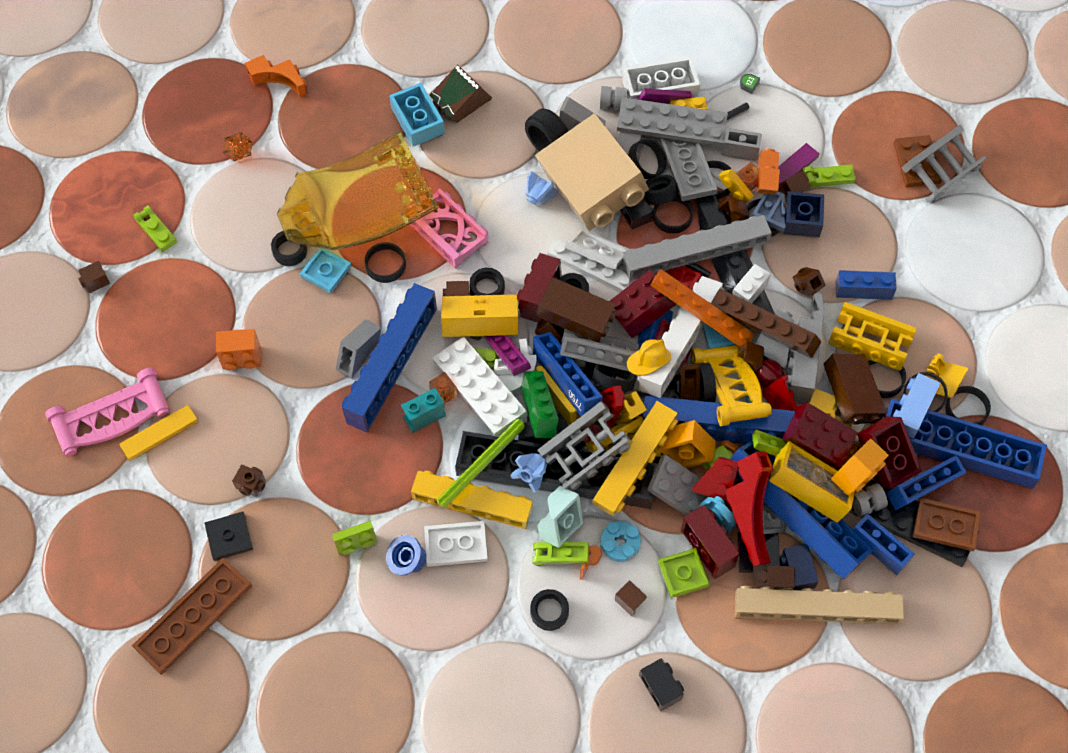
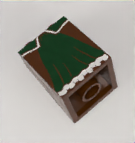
(459, 95)

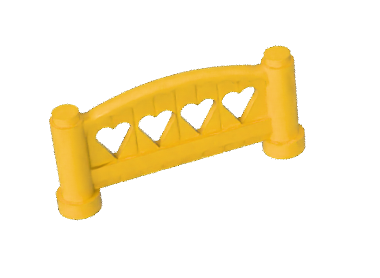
(731, 408)

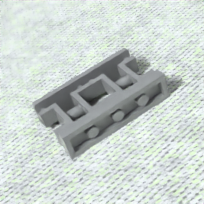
(608, 352)
(575, 434)

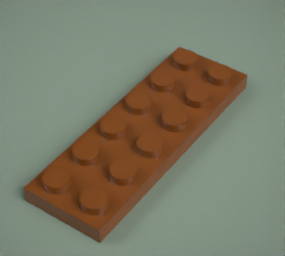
(191, 616)

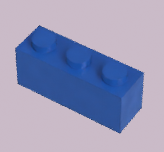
(865, 284)
(885, 545)

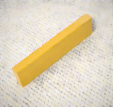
(559, 400)
(158, 432)

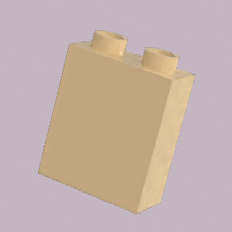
(592, 173)

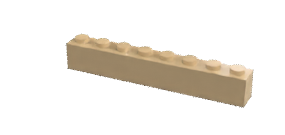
(819, 605)

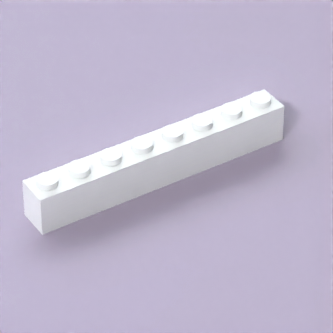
(679, 340)

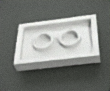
(596, 248)
(455, 543)

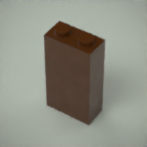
(576, 310)
(854, 388)

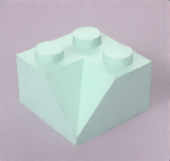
(563, 518)

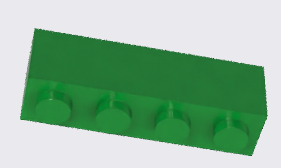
(539, 404)

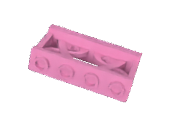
(454, 213)

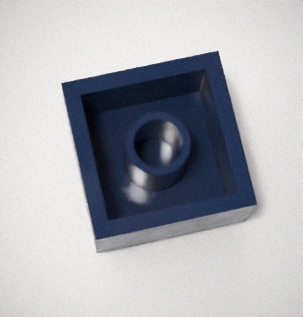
(804, 214)

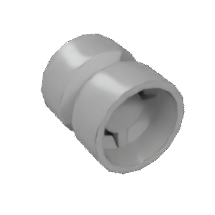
(611, 98)
(871, 498)

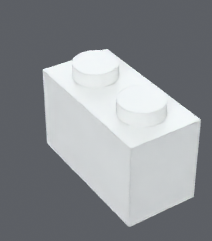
(752, 284)

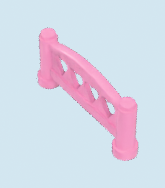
(67, 424)

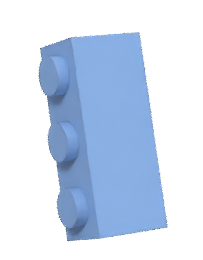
(916, 402)

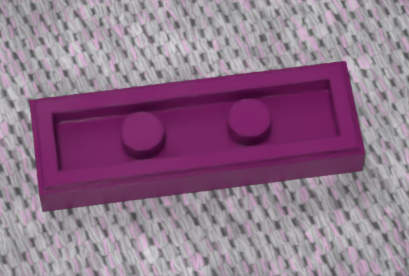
(663, 96)

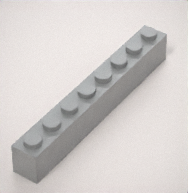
(697, 246)

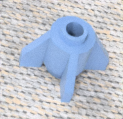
(539, 190)
(530, 470)

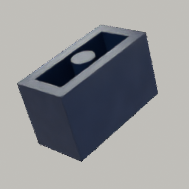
(801, 559)

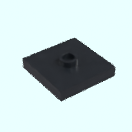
(228, 536)
(772, 546)

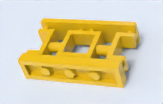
(875, 325)

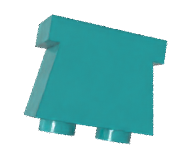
(423, 410)

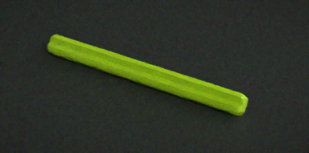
(506, 437)

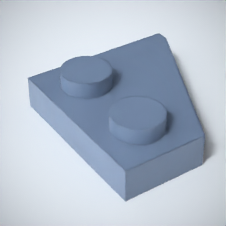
(773, 209)

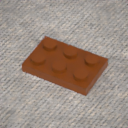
(909, 148)
(946, 524)

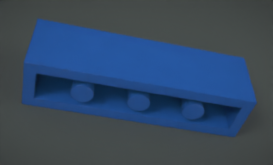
(926, 482)

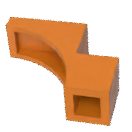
(285, 73)
(768, 172)

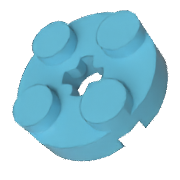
(722, 513)
(628, 533)

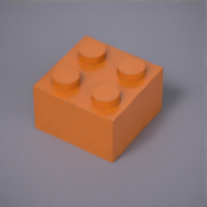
(238, 349)

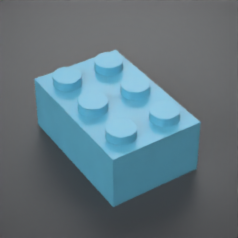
(417, 114)

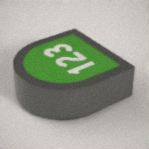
(749, 82)

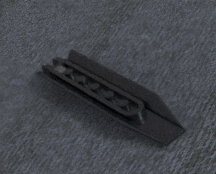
(731, 266)

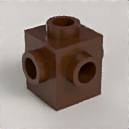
(808, 281)
(249, 481)

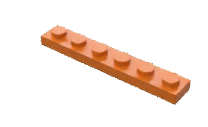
(701, 308)

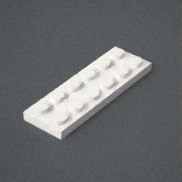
(480, 386)

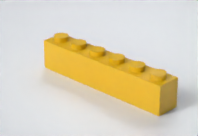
(633, 462)
(474, 500)

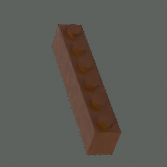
(767, 323)

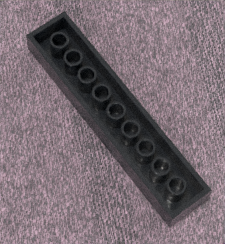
(504, 464)

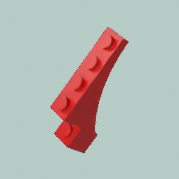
(747, 504)

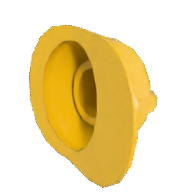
(649, 358)

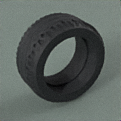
(544, 128)

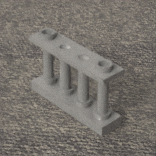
(928, 156)

